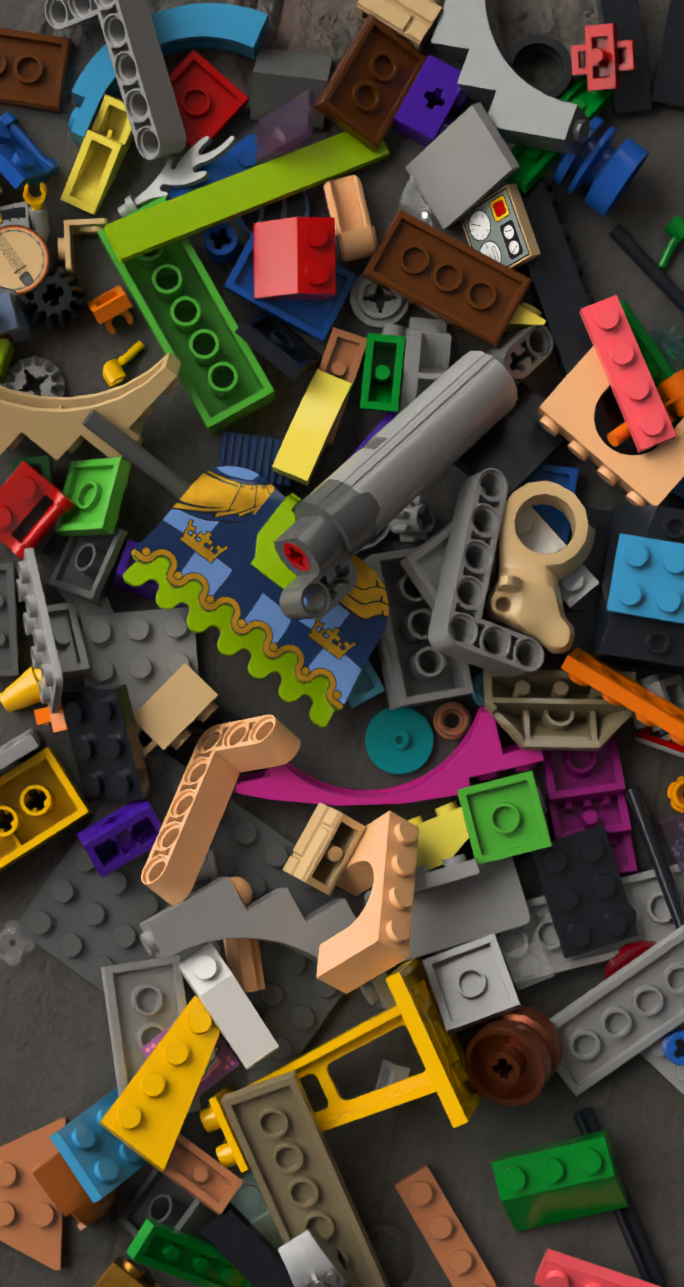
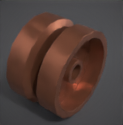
(514, 1056)

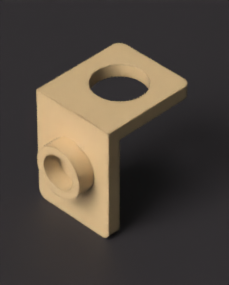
(76, 227)

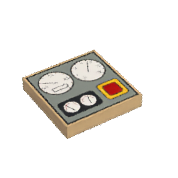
(502, 228)

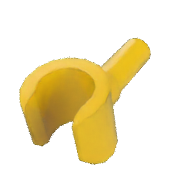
(113, 371)

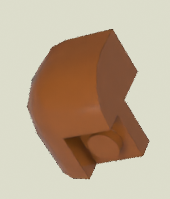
(69, 1194)

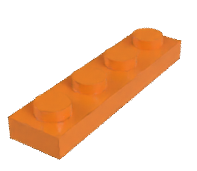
(622, 690)

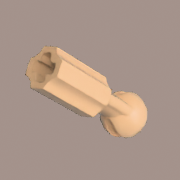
(242, 953)

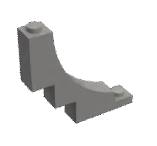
(219, 914)

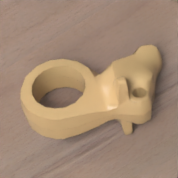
(527, 581)

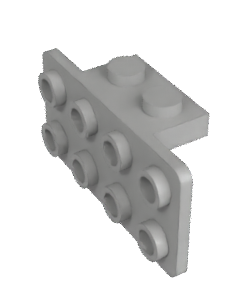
(55, 632)
(464, 903)

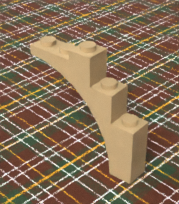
(58, 421)

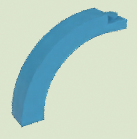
(178, 30)

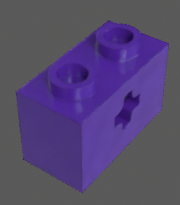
(434, 81)
(121, 836)

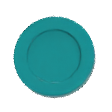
(399, 740)

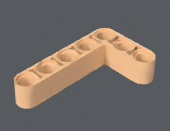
(204, 794)

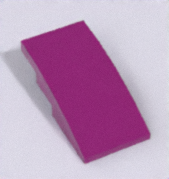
(587, 792)

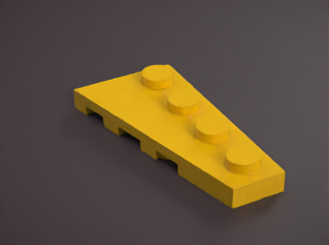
(161, 1092)

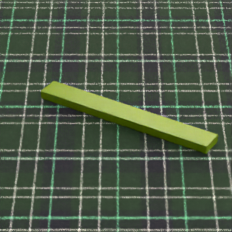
(239, 194)

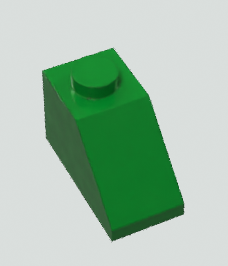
(382, 372)

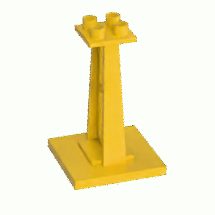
(438, 1050)

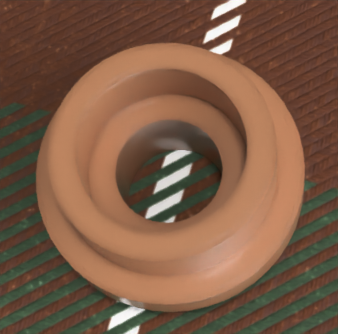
(458, 710)

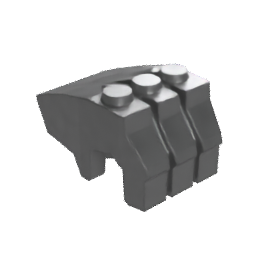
(314, 1262)

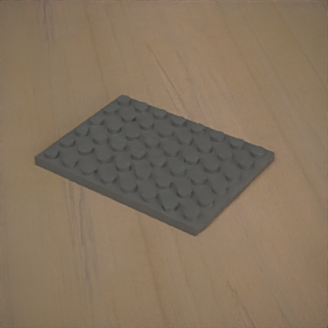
(97, 919)

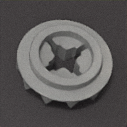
(367, 311)
(39, 369)

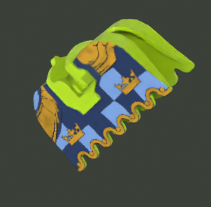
(223, 564)

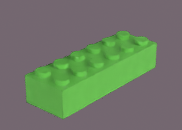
(197, 329)

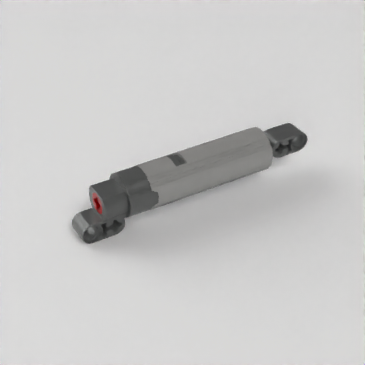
(398, 467)

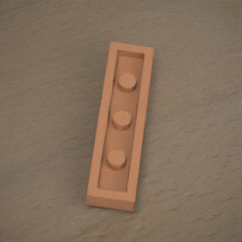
(443, 1230)

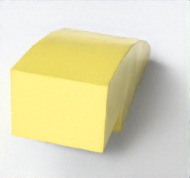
(99, 156)
(311, 427)

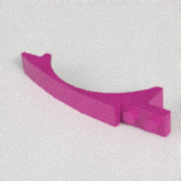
(476, 755)

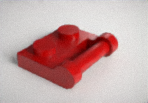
(19, 497)

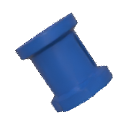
(227, 252)
(670, 1047)

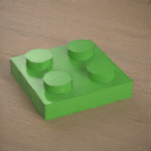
(98, 493)
(504, 817)

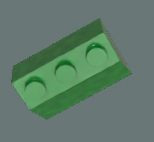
(560, 1180)

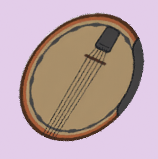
(22, 259)

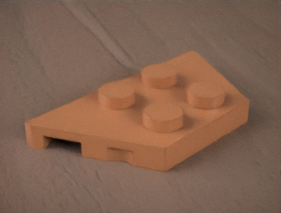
(27, 1213)

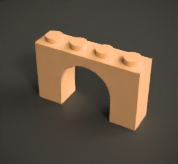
(571, 413)
(383, 929)

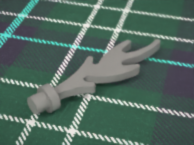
(181, 177)

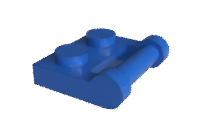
(19, 156)

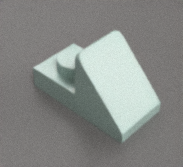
(253, 1206)

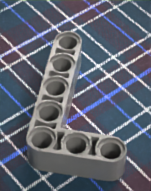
(137, 67)
(473, 584)

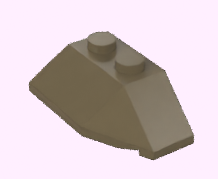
(552, 711)

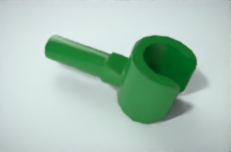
(676, 231)

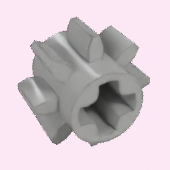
(414, 521)

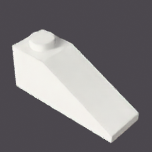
(228, 1005)

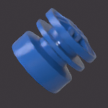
(601, 168)

